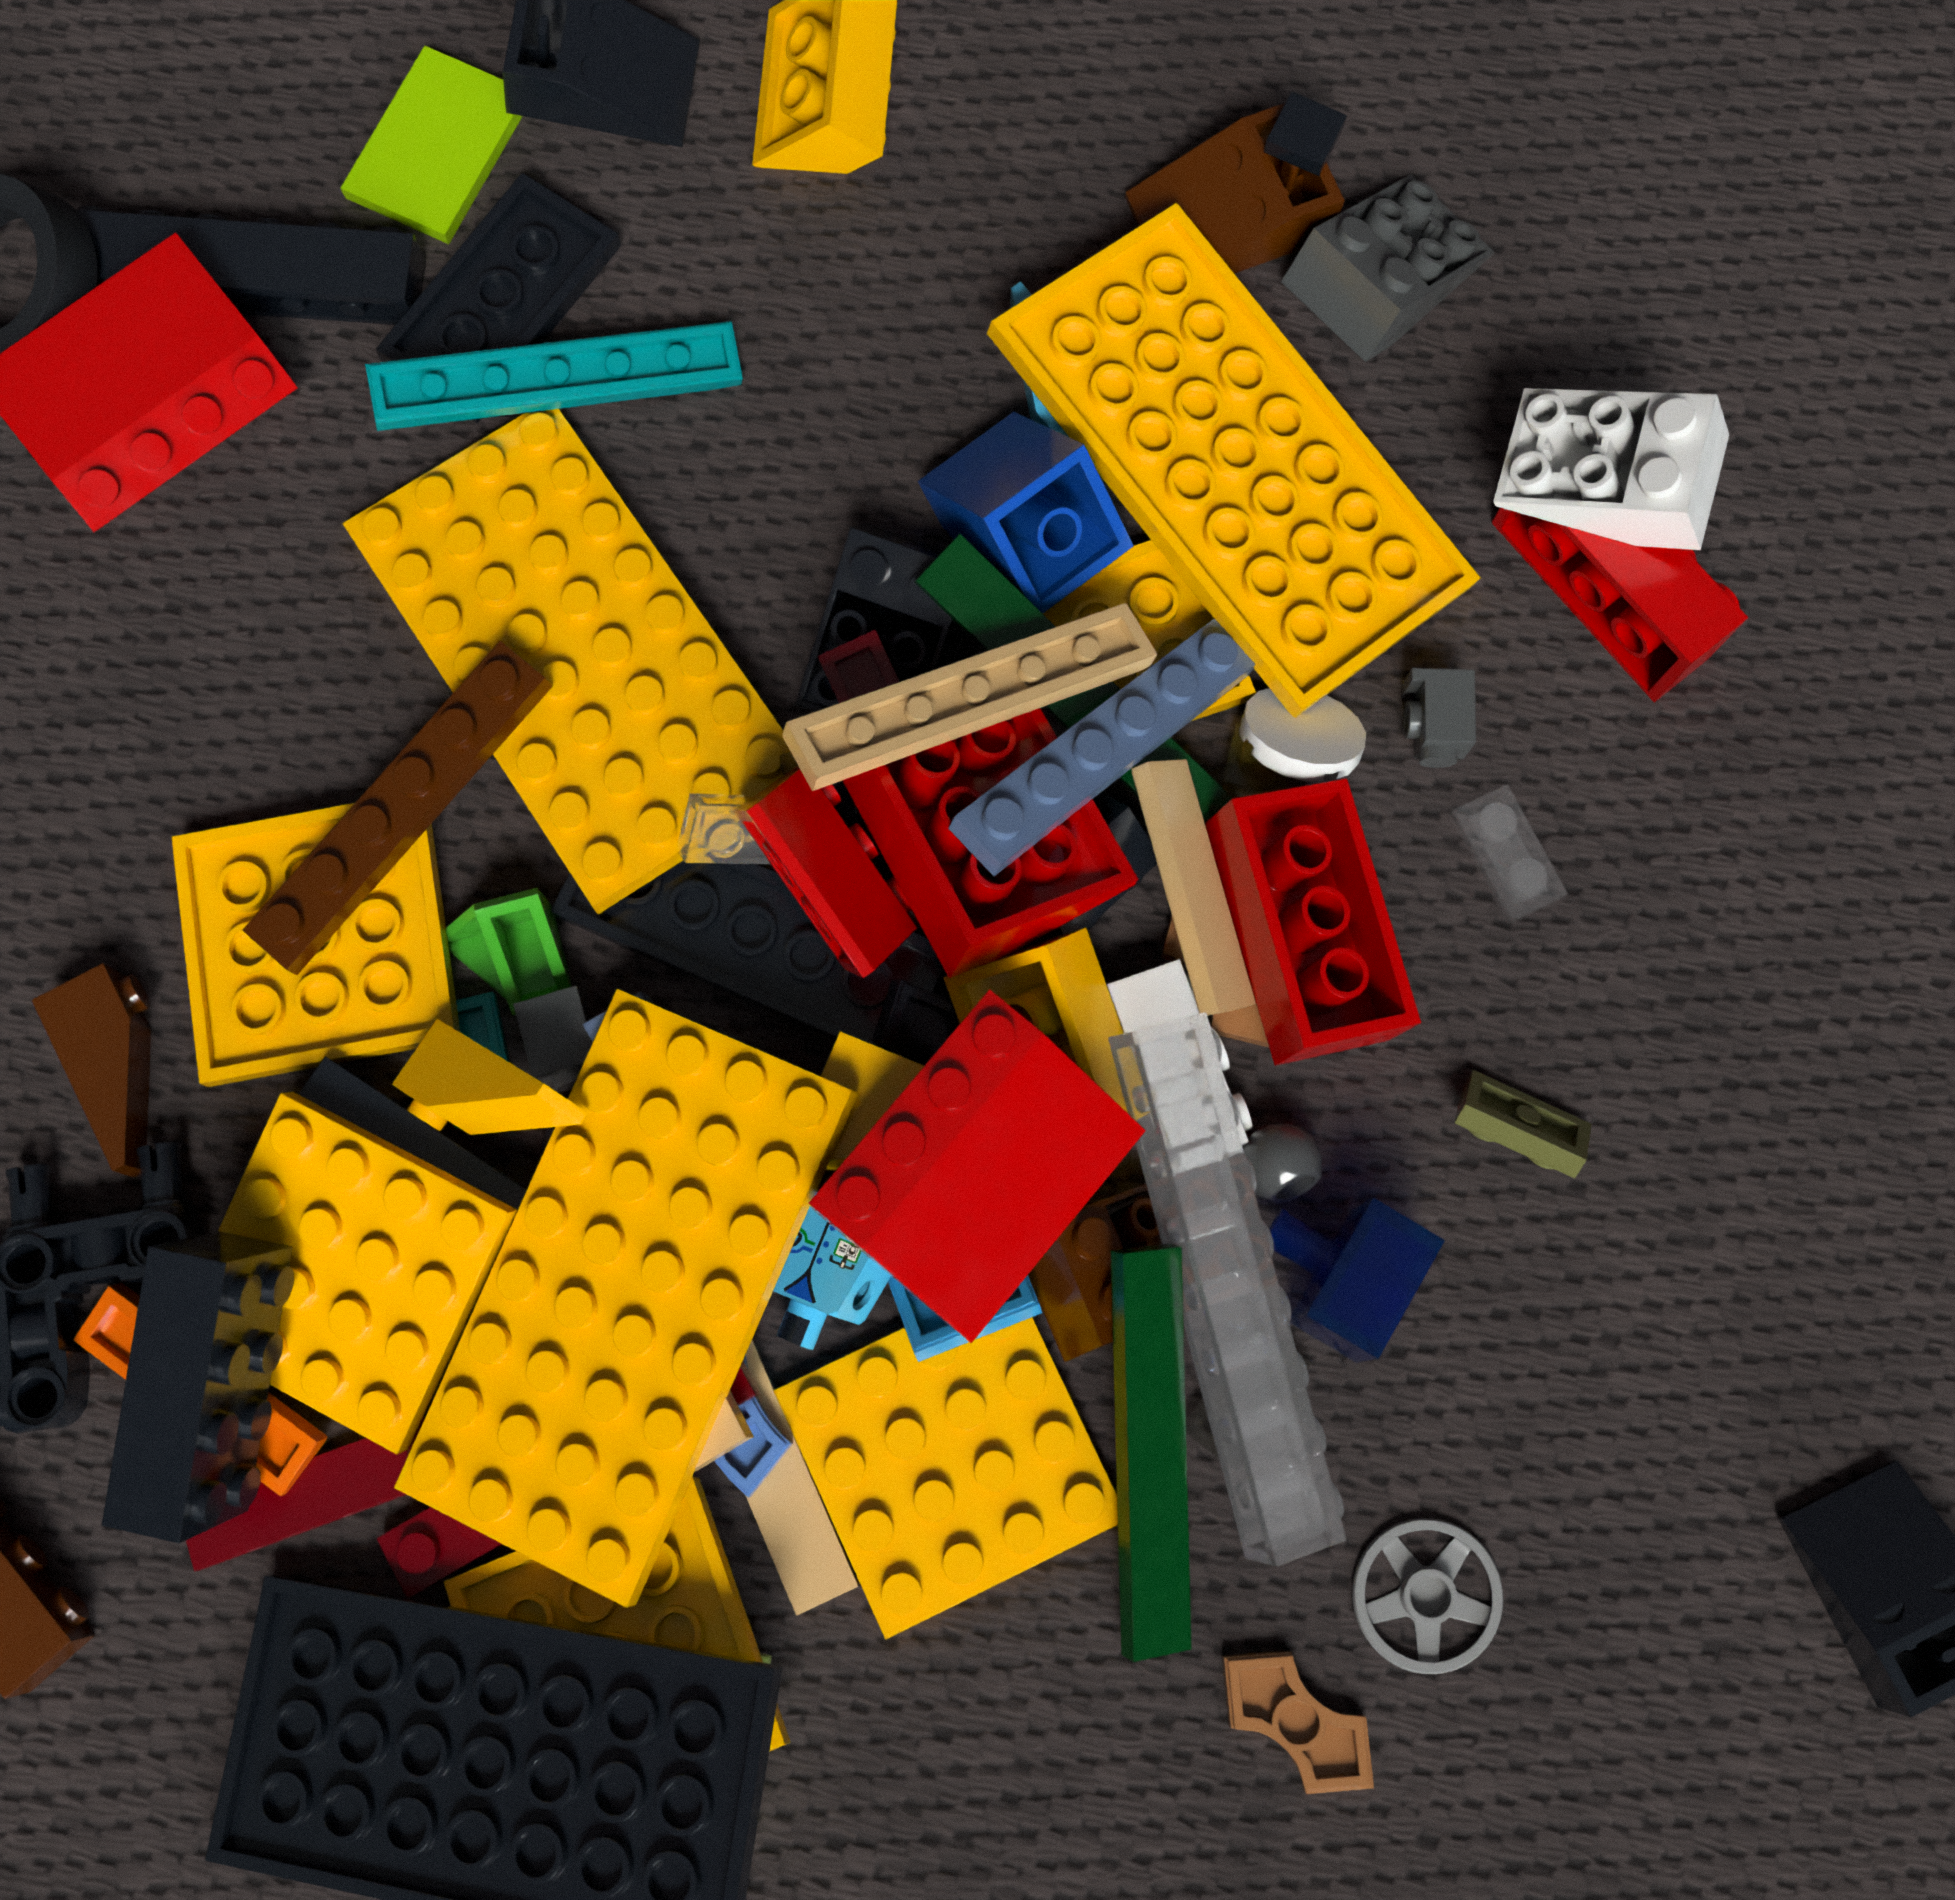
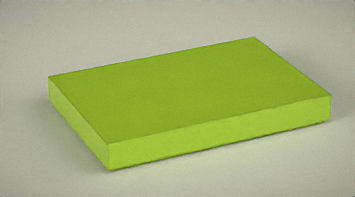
(433, 146)

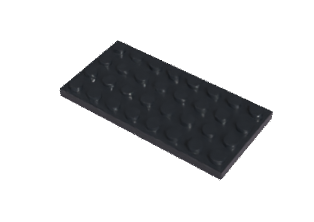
(487, 1755)

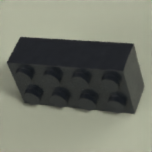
(198, 1385)

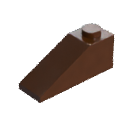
(106, 1054)

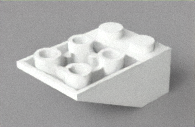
(1617, 463)

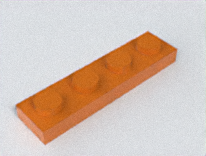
(289, 1439)

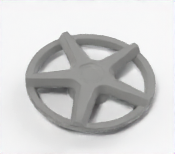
(1426, 1595)

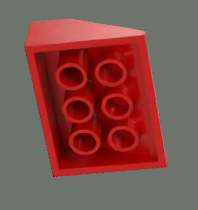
(136, 382)
(955, 898)
(978, 1166)

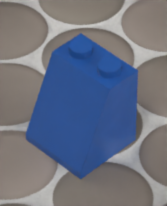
(1029, 508)

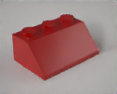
(829, 871)

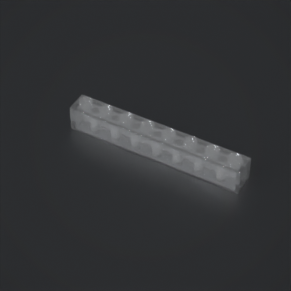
(1231, 1293)

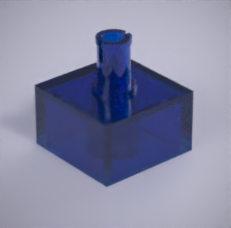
(1358, 1277)

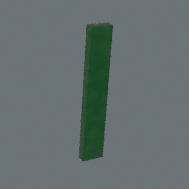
(999, 614)
(1151, 1451)

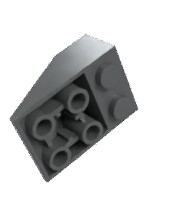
(1384, 265)

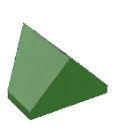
(512, 945)

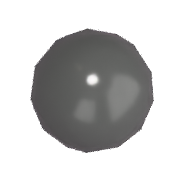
(1284, 1161)

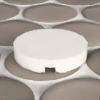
(1307, 747)

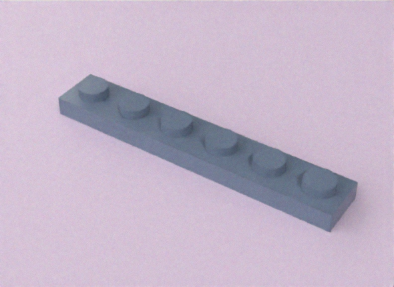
(1100, 748)

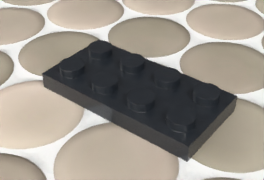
(506, 279)

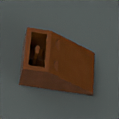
(1240, 196)
(1076, 1270)

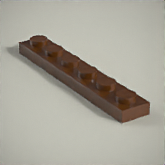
(397, 808)

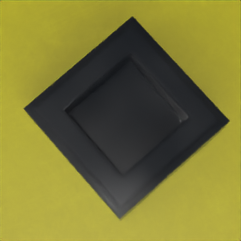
(1305, 133)

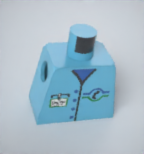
(825, 1278)

